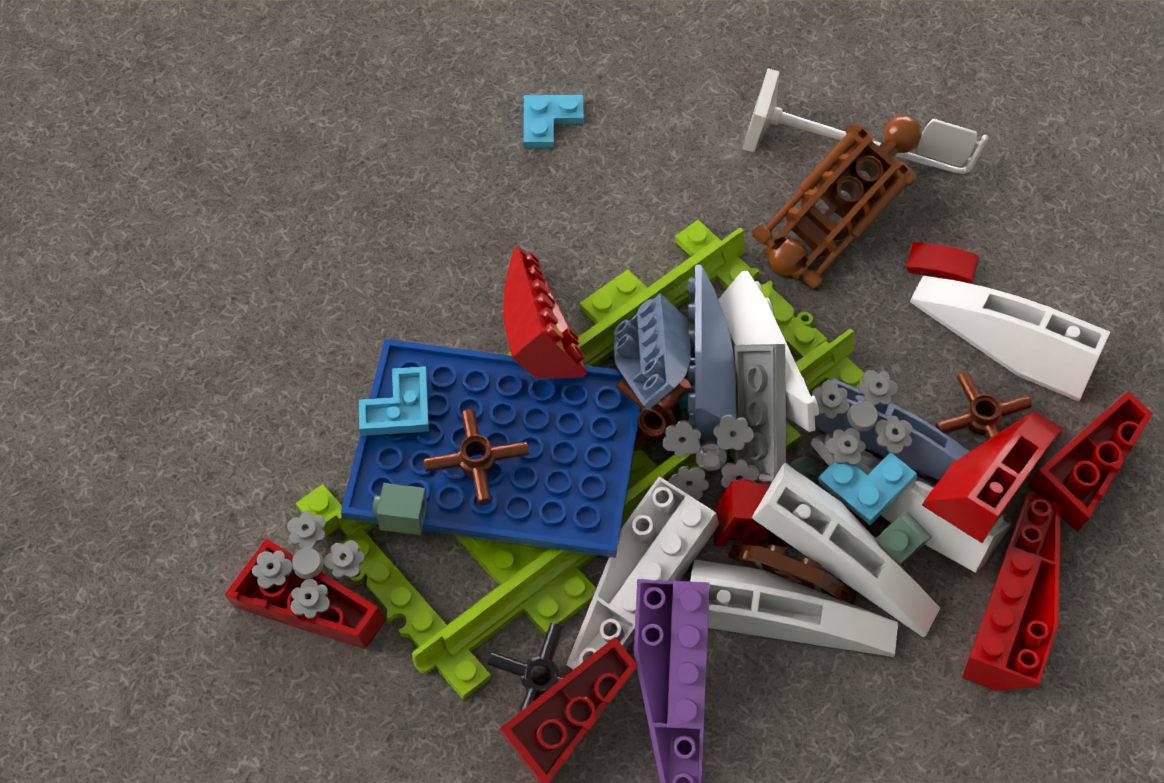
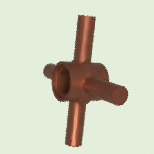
(982, 404)
(660, 416)
(476, 468)

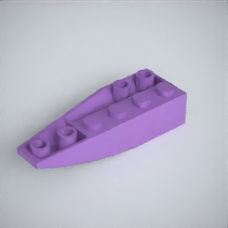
(672, 672)

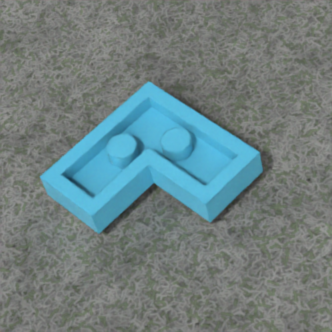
(546, 110)
(404, 411)
(871, 493)

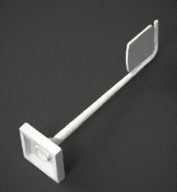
(938, 140)

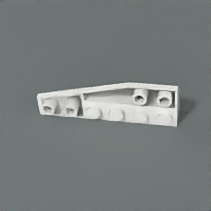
(752, 322)
(1017, 333)
(945, 537)
(838, 541)
(653, 545)
(778, 608)

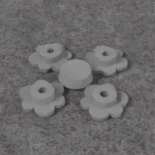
(862, 417)
(710, 454)
(308, 564)

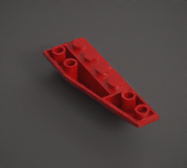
(536, 325)
(988, 478)
(1023, 604)

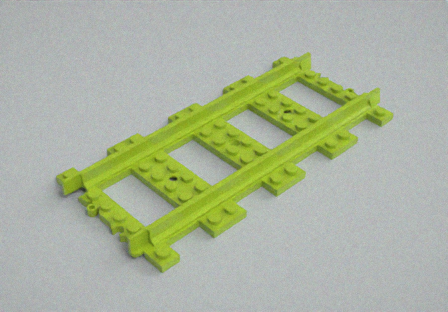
(546, 580)

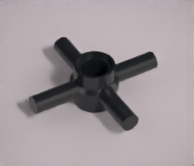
(523, 669)

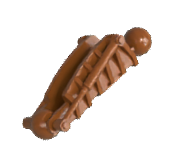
(886, 180)

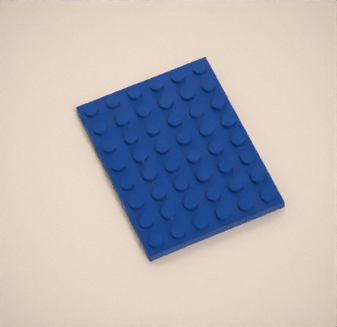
(556, 497)

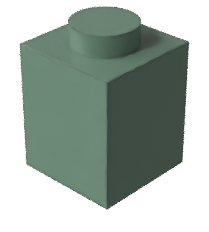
(400, 508)
(903, 538)

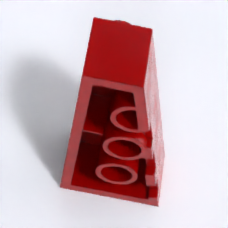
(1088, 463)
(735, 514)
(346, 620)
(559, 719)

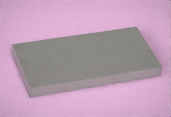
(763, 405)

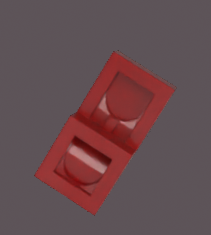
(942, 260)

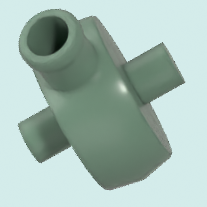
(806, 467)

